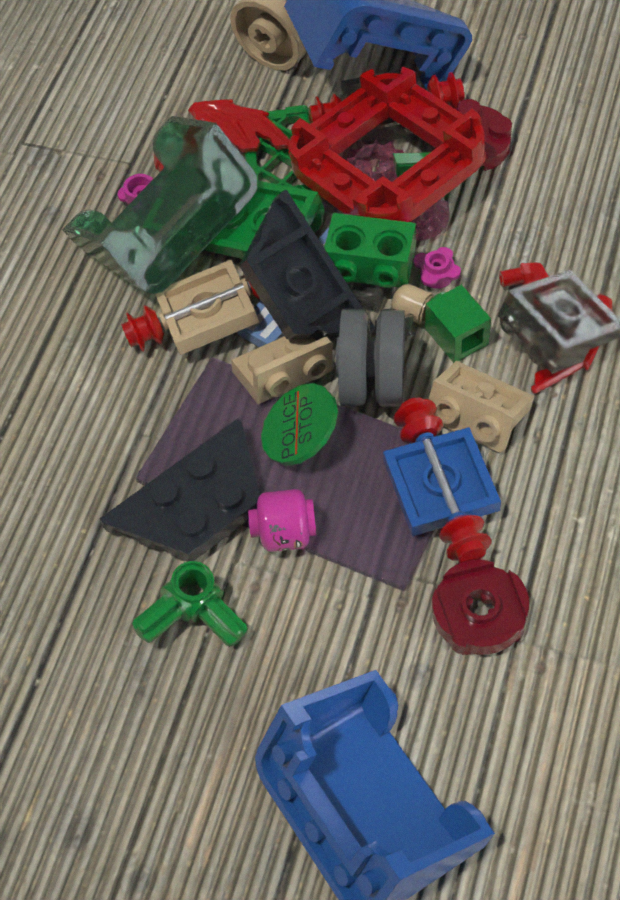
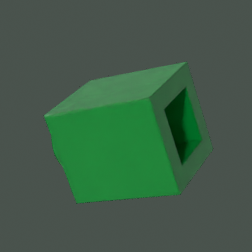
(457, 323)

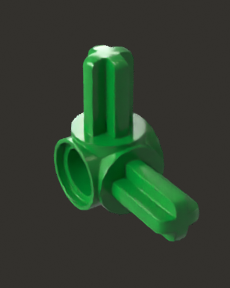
(178, 605)

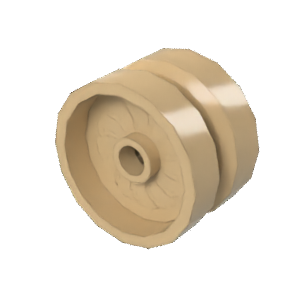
(267, 33)

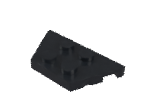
(296, 274)
(192, 500)

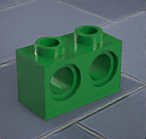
(372, 249)

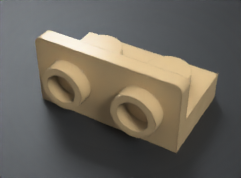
(282, 366)
(479, 402)

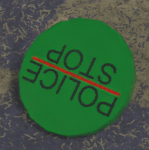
(299, 424)

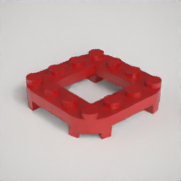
(456, 136)

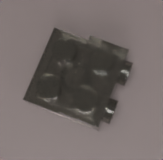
(558, 320)

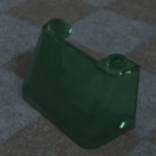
(177, 212)

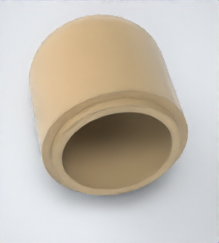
(413, 301)

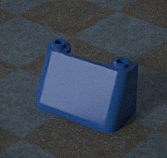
(346, 25)
(360, 797)

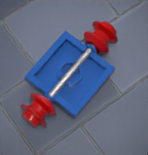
(441, 481)

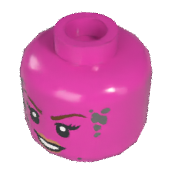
(283, 520)

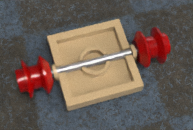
(196, 310)

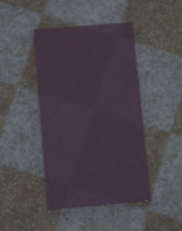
(350, 487)

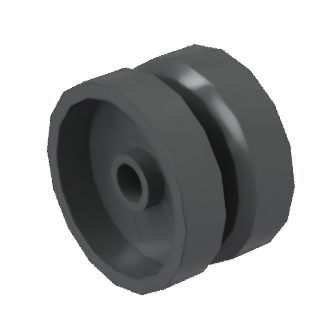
(369, 357)

